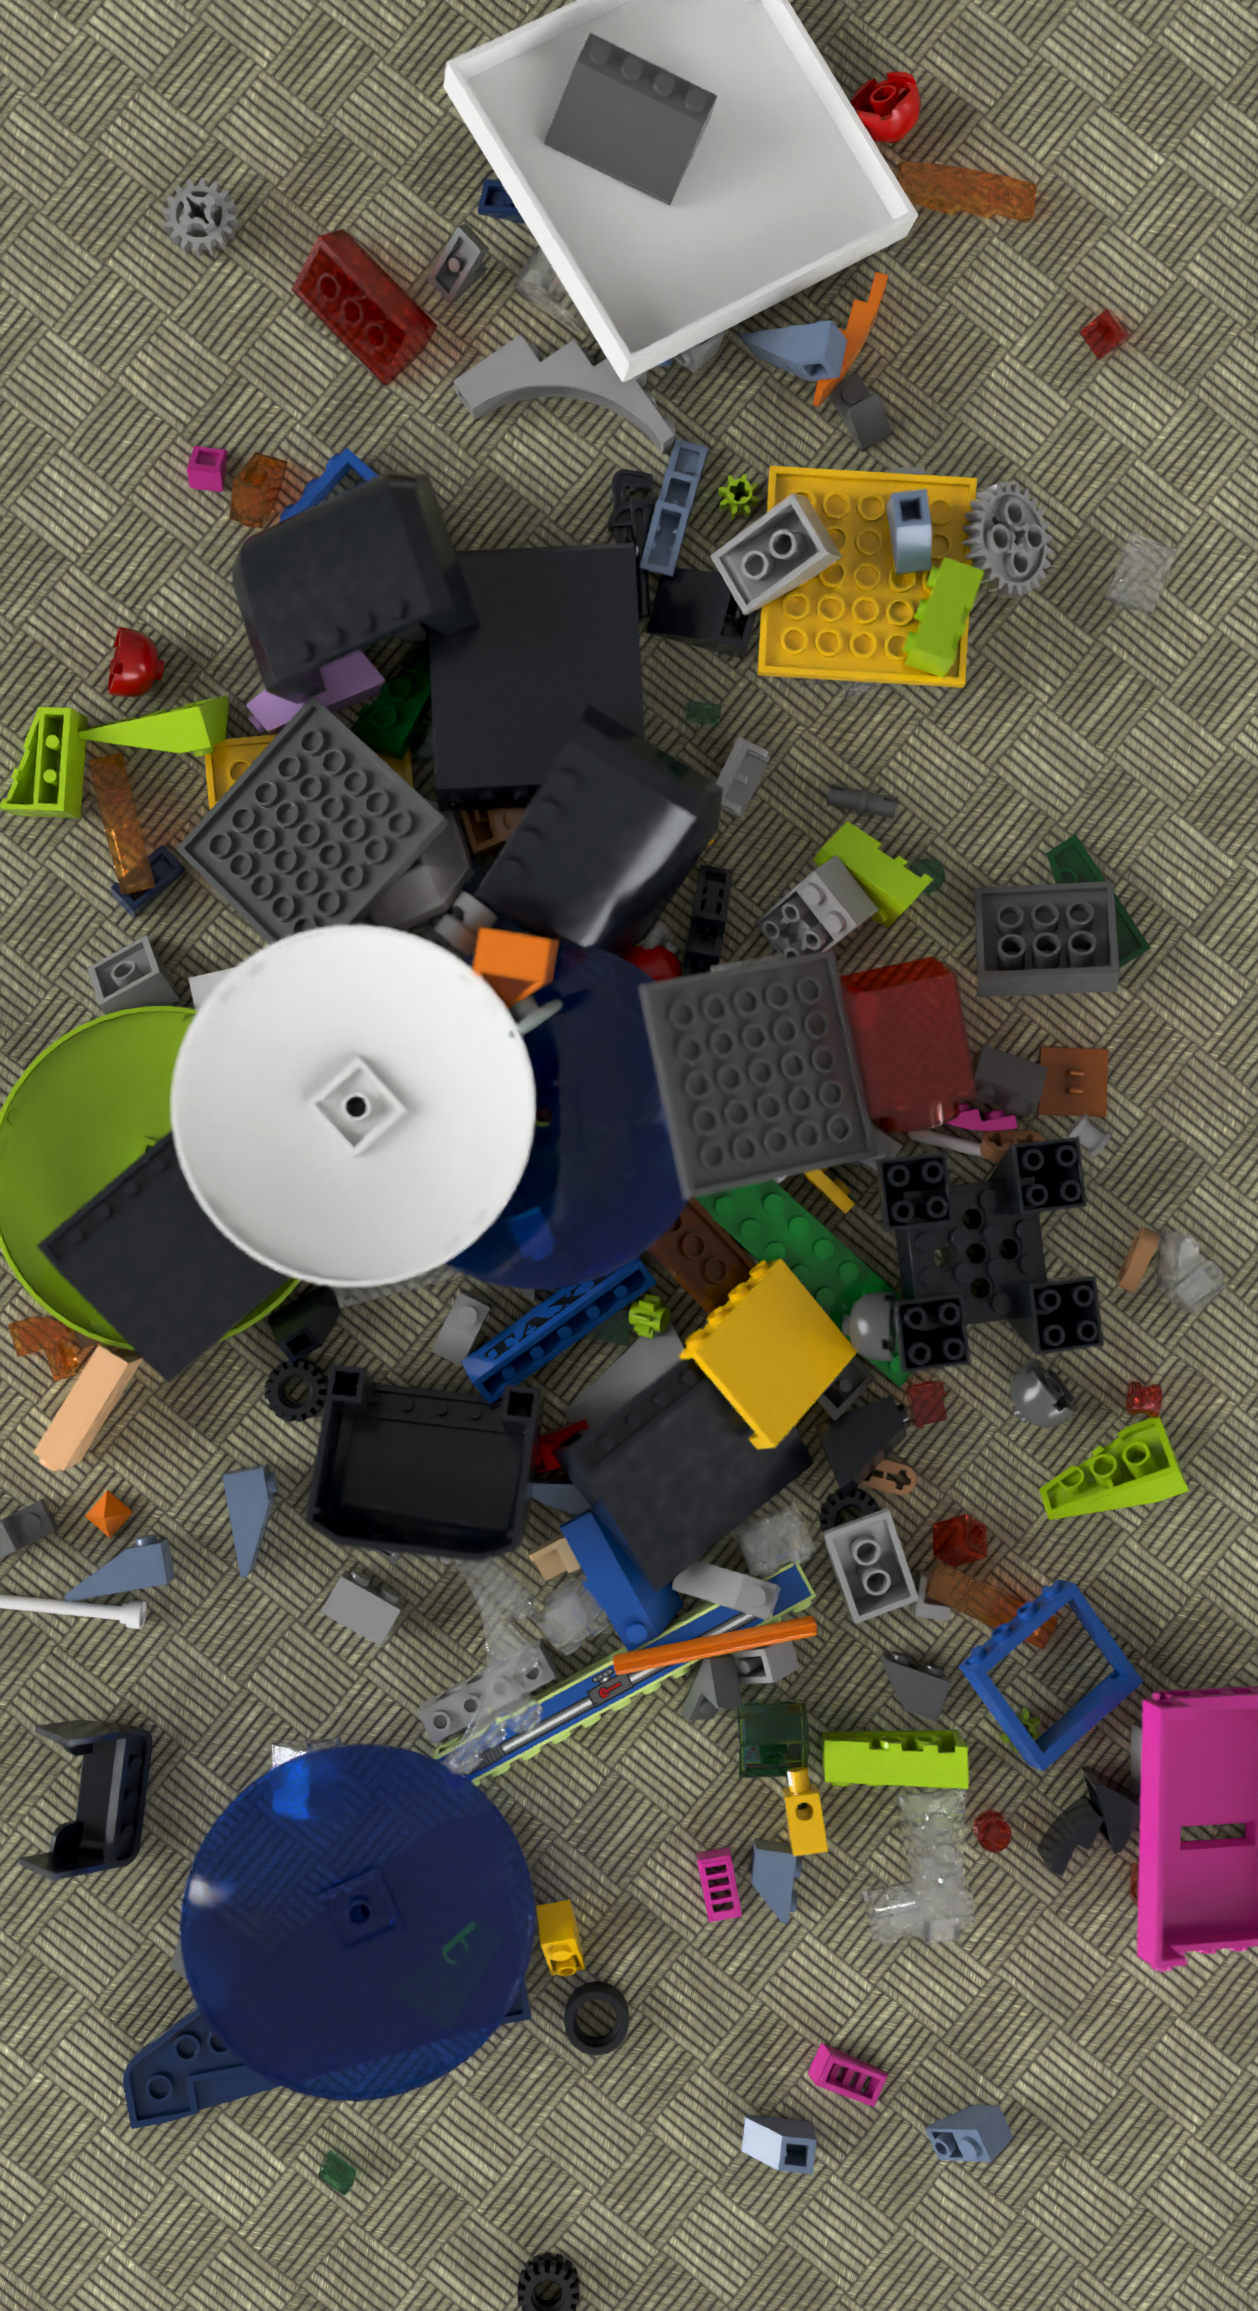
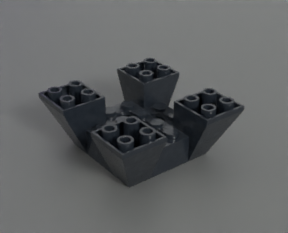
(938, 1299)

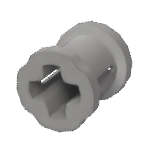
(1089, 1135)

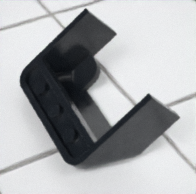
(109, 1799)

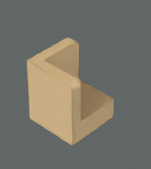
(554, 1557)

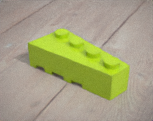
(895, 1758)

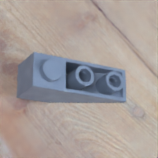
(805, 350)

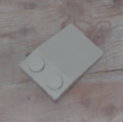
(776, 554)
(870, 1566)

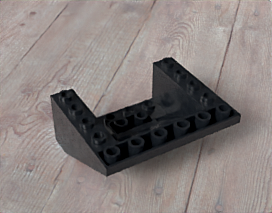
(159, 1263)
(676, 1471)

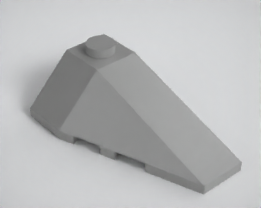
(626, 1377)

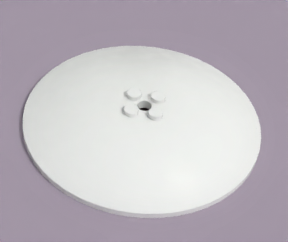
(269, 1090)

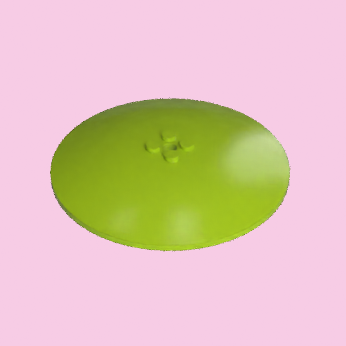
(72, 1129)

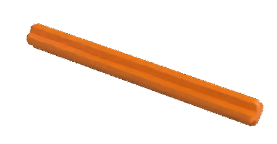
(715, 1645)

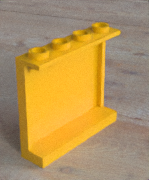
(770, 1351)

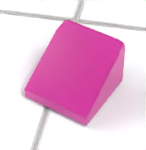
(207, 468)

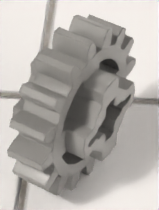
(193, 231)

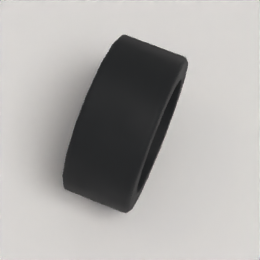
(602, 2044)

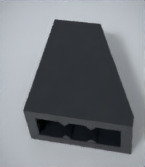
(862, 1440)

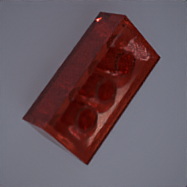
(363, 306)

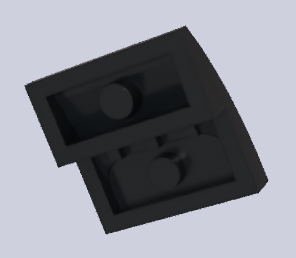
(1073, 1827)

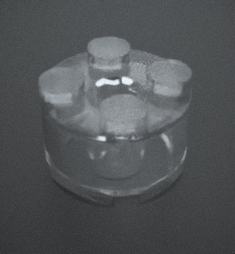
(571, 1615)

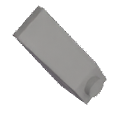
(728, 1589)

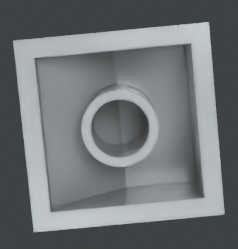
(132, 979)

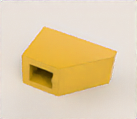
(560, 1938)

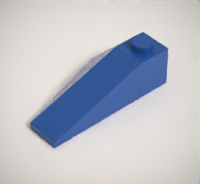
(623, 1592)

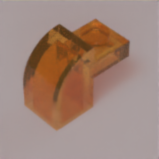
(47, 1334)

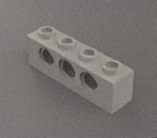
(458, 1704)

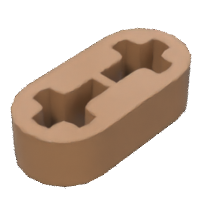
(996, 1143)
(1137, 1259)
(887, 1484)

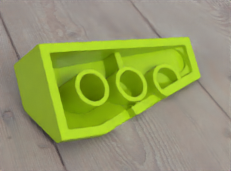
(181, 730)
(1125, 1473)

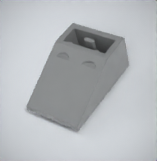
(817, 912)

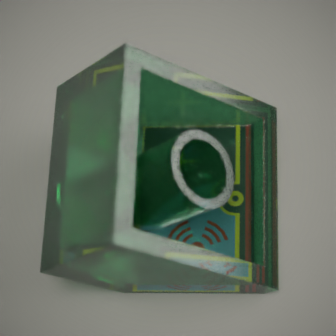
(772, 1739)

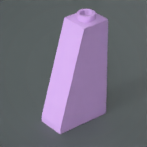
(346, 683)

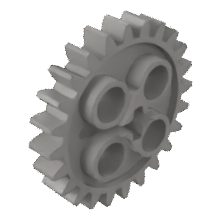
(1007, 539)

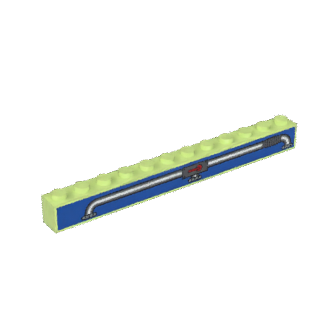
(598, 1688)

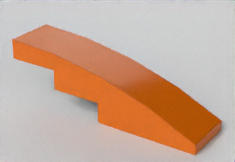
(858, 328)

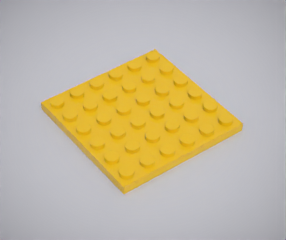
(857, 610)

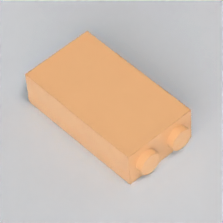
(87, 1407)

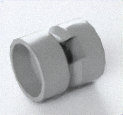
(463, 924)

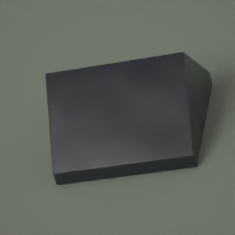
(1116, 1805)

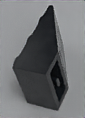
(700, 612)

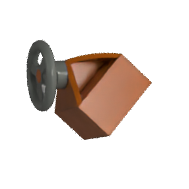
(515, 969)

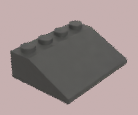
(630, 119)
(1046, 939)

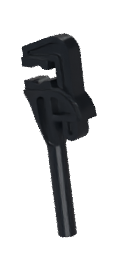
(633, 522)

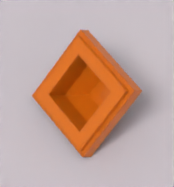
(109, 1514)

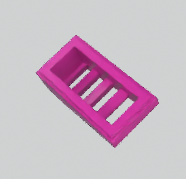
(717, 1858)
(827, 2067)

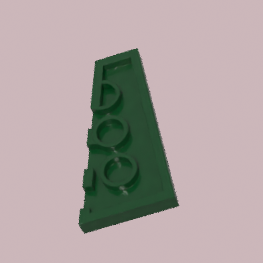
(400, 709)
(1074, 865)

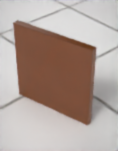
(1074, 1081)

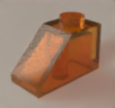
(257, 490)

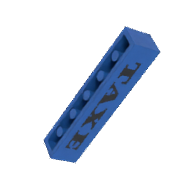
(553, 1328)

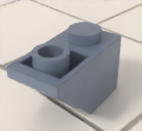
(910, 531)
(773, 1875)
(970, 2134)
(780, 2143)

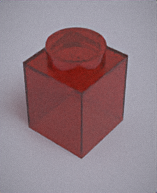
(910, 1043)

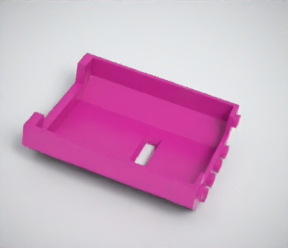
(1197, 1772)

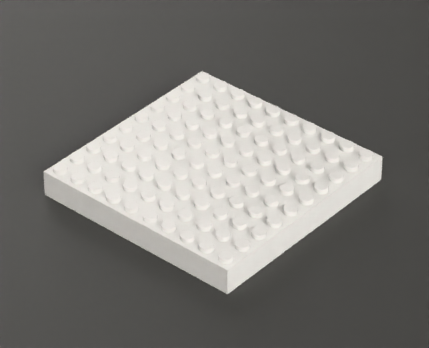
(765, 209)

